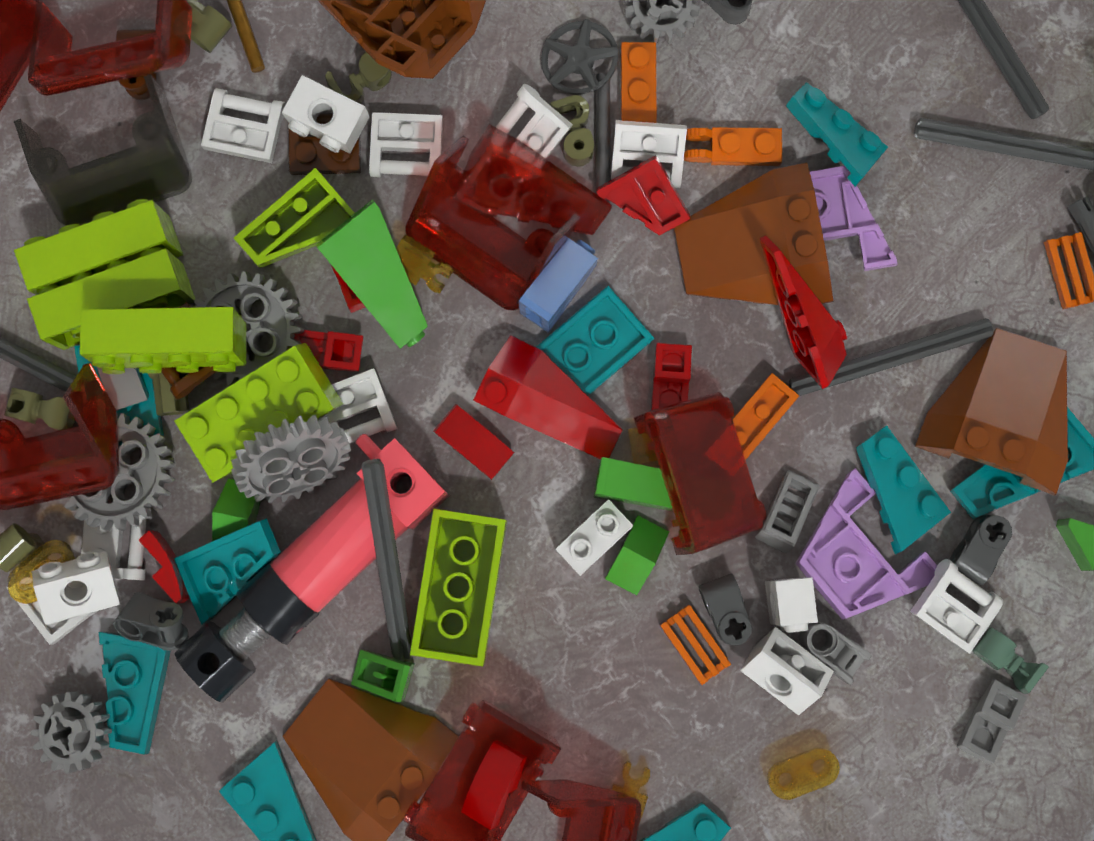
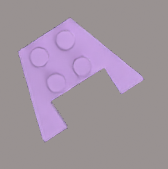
(846, 214)
(848, 566)

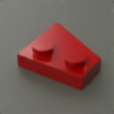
(648, 196)

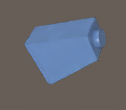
(558, 284)

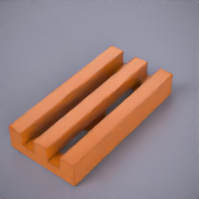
(1084, 268)
(713, 669)

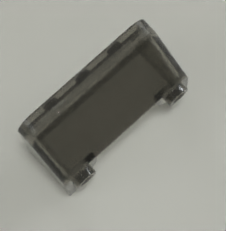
(148, 171)

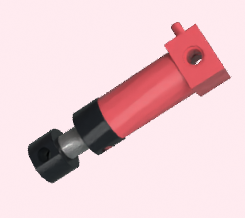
(308, 573)

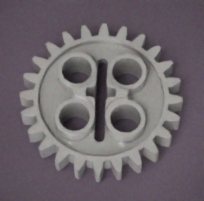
(275, 319)
(290, 459)
(147, 475)

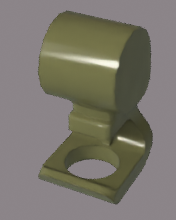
(370, 75)
(579, 142)
(30, 406)

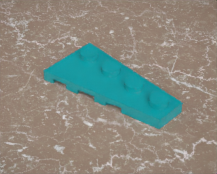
(994, 488)

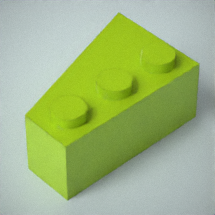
(294, 221)

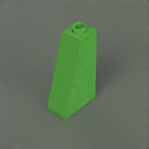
(373, 270)
(631, 484)

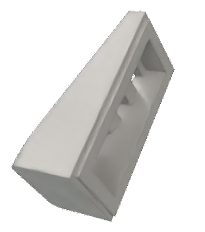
(774, 537)

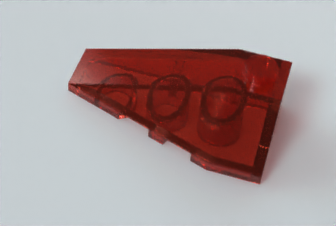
(519, 183)

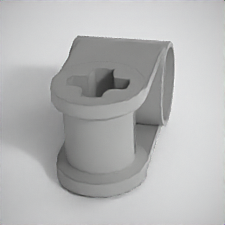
(838, 653)

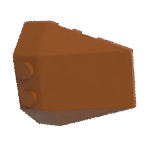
(409, 35)
(723, 247)
(1006, 411)
(367, 757)

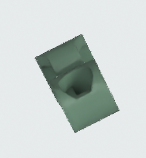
(999, 653)

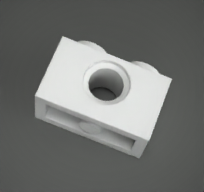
(312, 99)
(594, 537)
(60, 602)
(791, 603)
(787, 671)

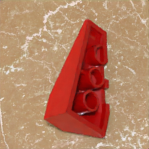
(810, 328)
(538, 394)

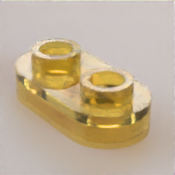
(25, 592)
(802, 774)

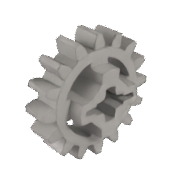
(653, 23)
(87, 734)

